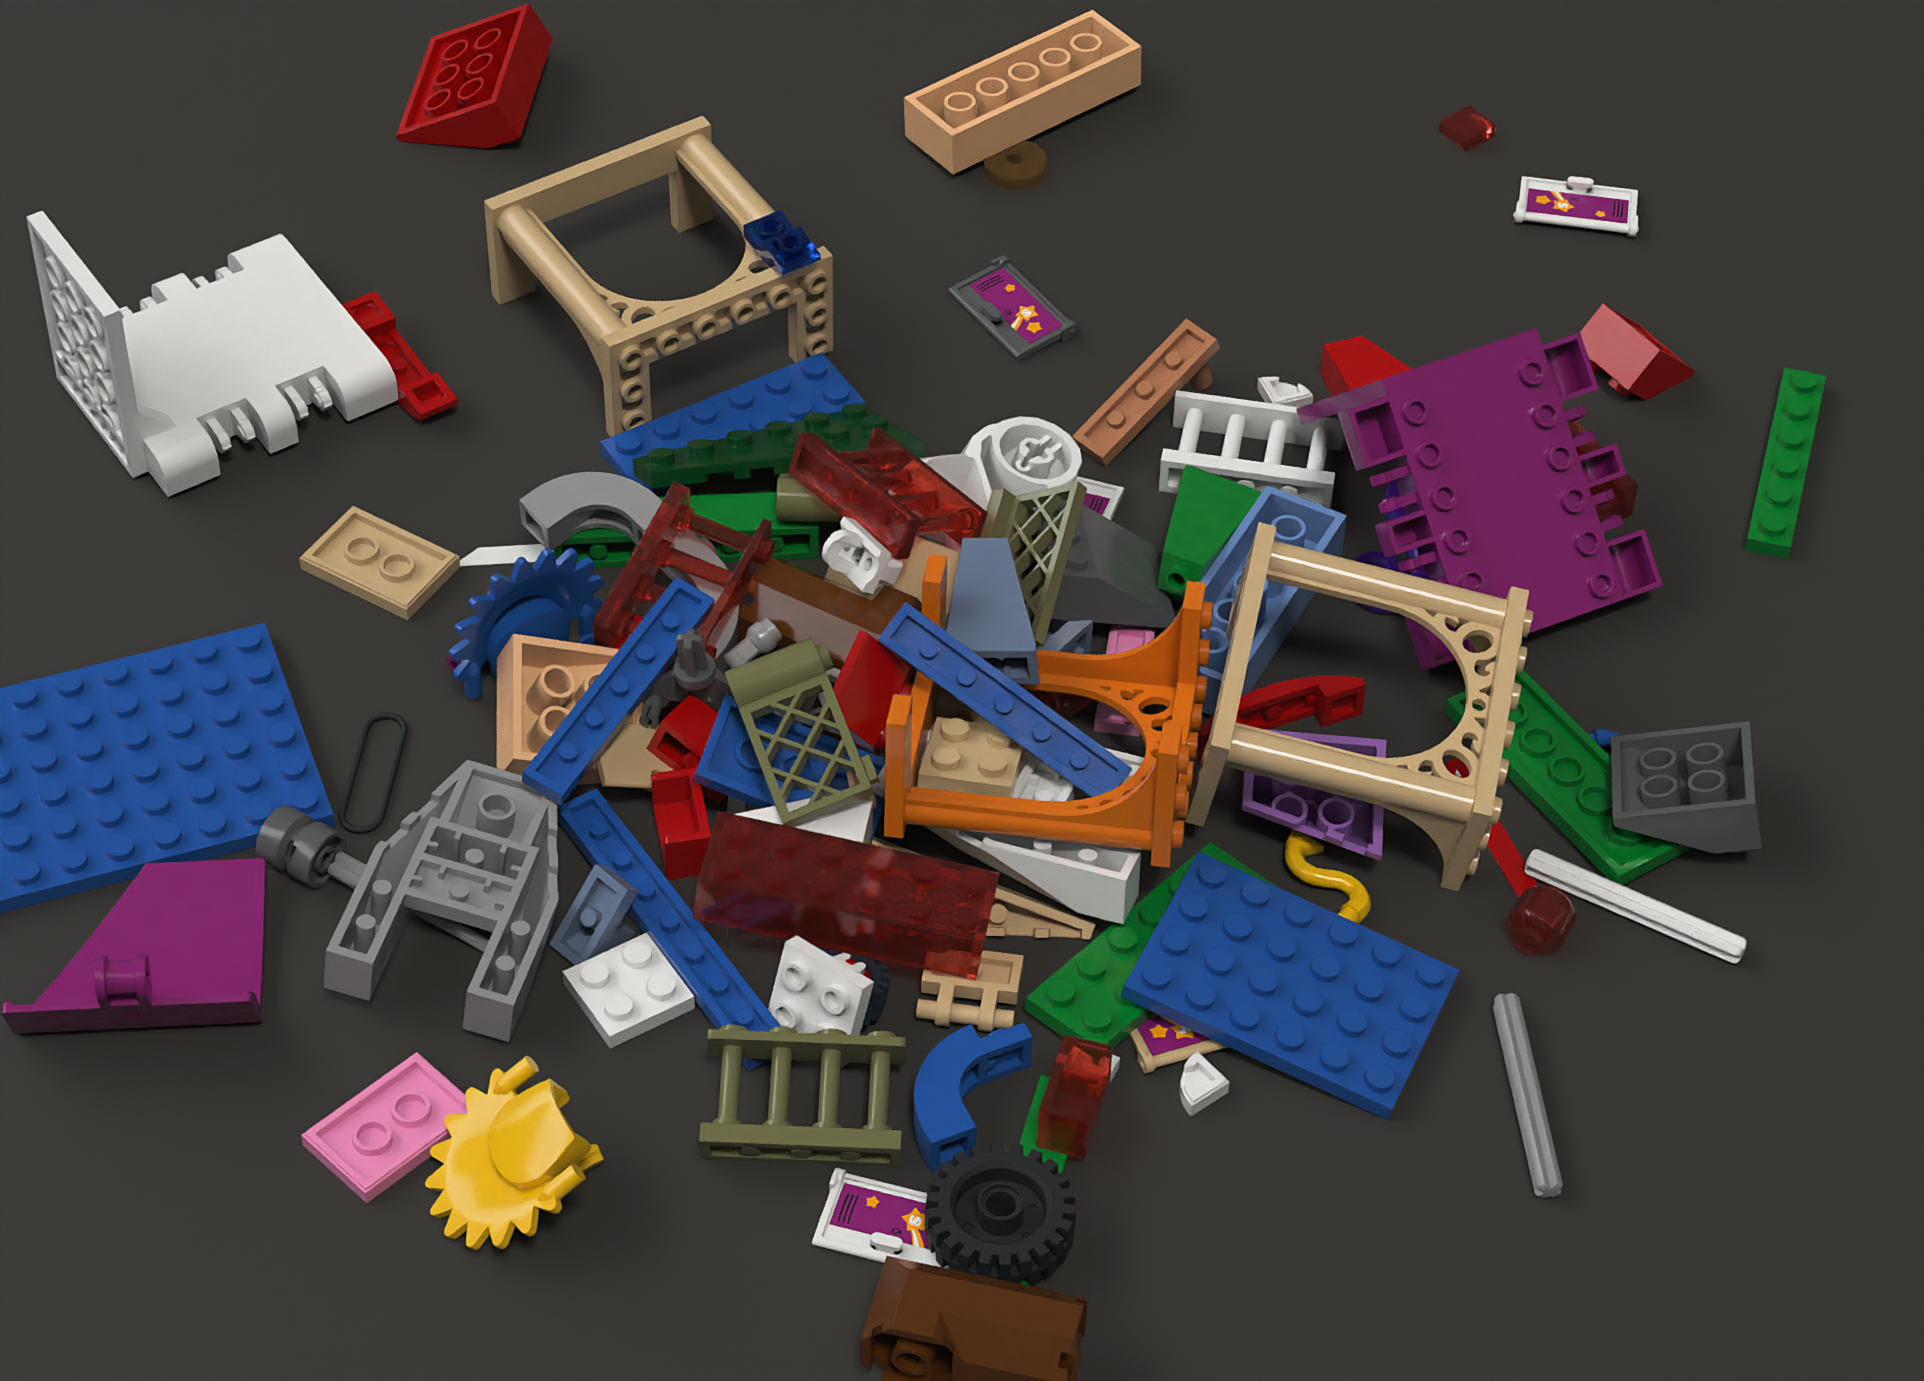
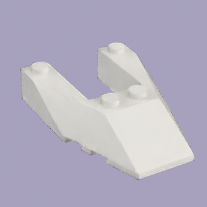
(1077, 875)

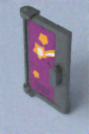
(1009, 299)

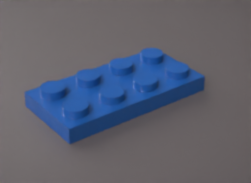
(734, 769)

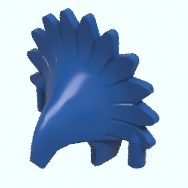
(530, 603)

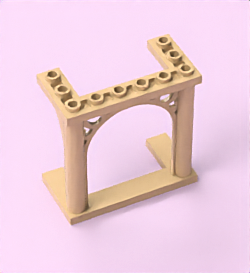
(697, 174)
(1447, 807)

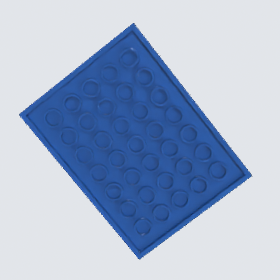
(147, 764)

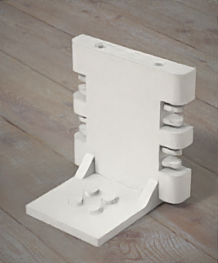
(205, 356)

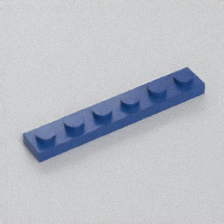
(616, 692)
(1003, 703)

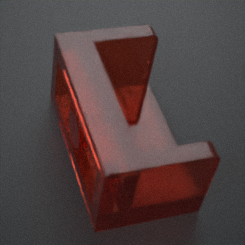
(1074, 1096)

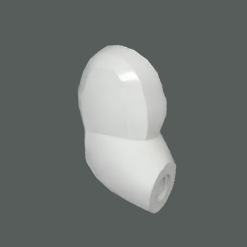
(1012, 456)

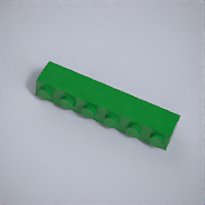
(737, 511)

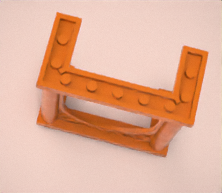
(1131, 816)

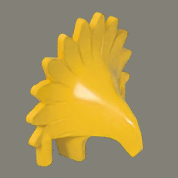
(507, 1159)

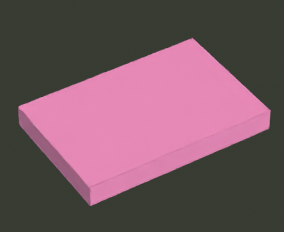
(386, 1127)

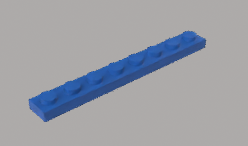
(666, 917)

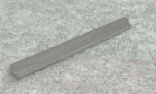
(1527, 1096)

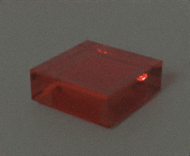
(1467, 127)

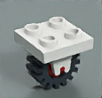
(827, 989)

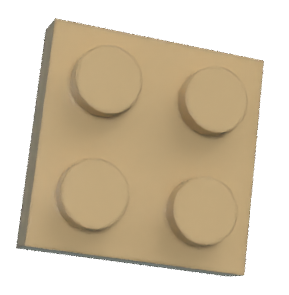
(970, 759)

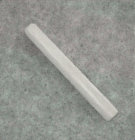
(1636, 906)

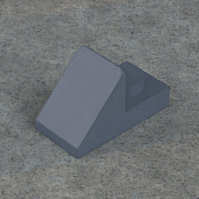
(595, 917)

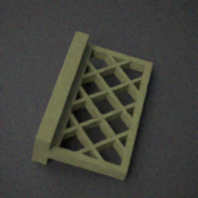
(1014, 519)

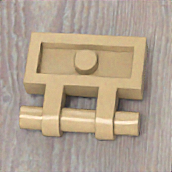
(996, 982)

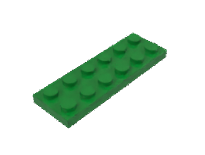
(1572, 784)
(1086, 992)

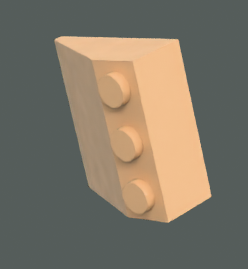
(537, 690)

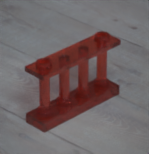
(864, 497)
(657, 550)

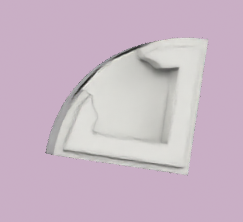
(1283, 393)
(1200, 1084)

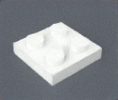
(628, 990)

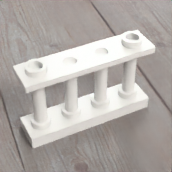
(1253, 420)

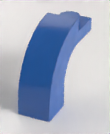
(950, 1075)

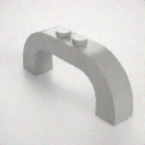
(616, 503)

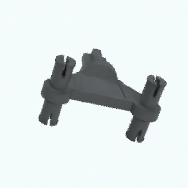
(691, 673)

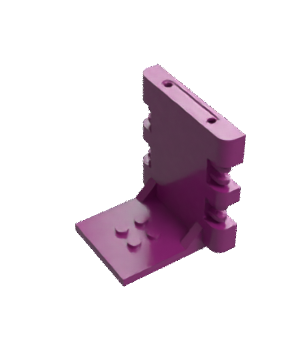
(1496, 480)

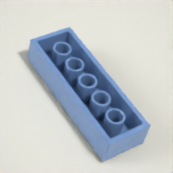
(1298, 524)

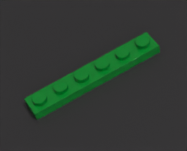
(1785, 463)

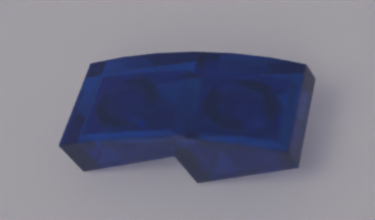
(780, 243)

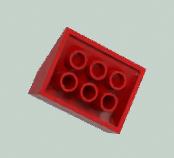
(478, 82)

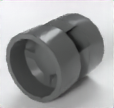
(299, 845)

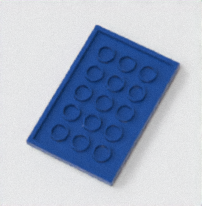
(1291, 984)

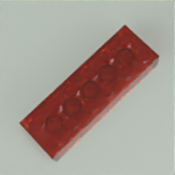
(846, 895)

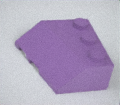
(1316, 812)

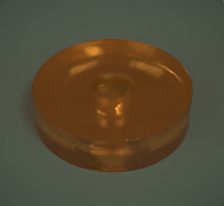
(1016, 166)

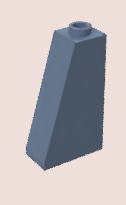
(991, 610)

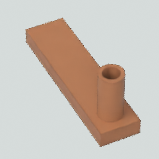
(1136, 402)

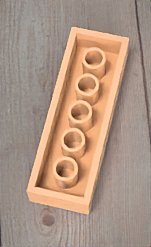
(1022, 91)

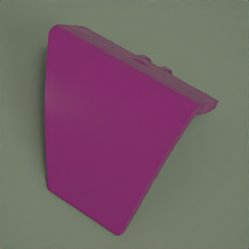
(168, 954)

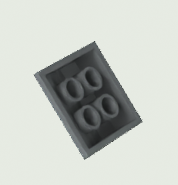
(1109, 576)
(1689, 786)

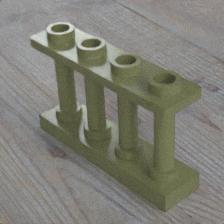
(824, 1141)

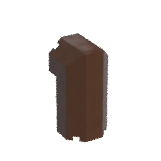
(819, 608)
(969, 1327)

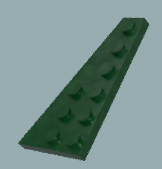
(766, 447)

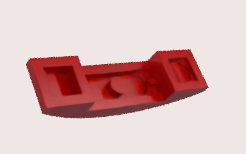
(418, 390)
(1326, 697)

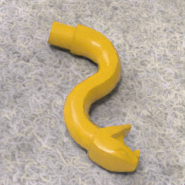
(1300, 846)

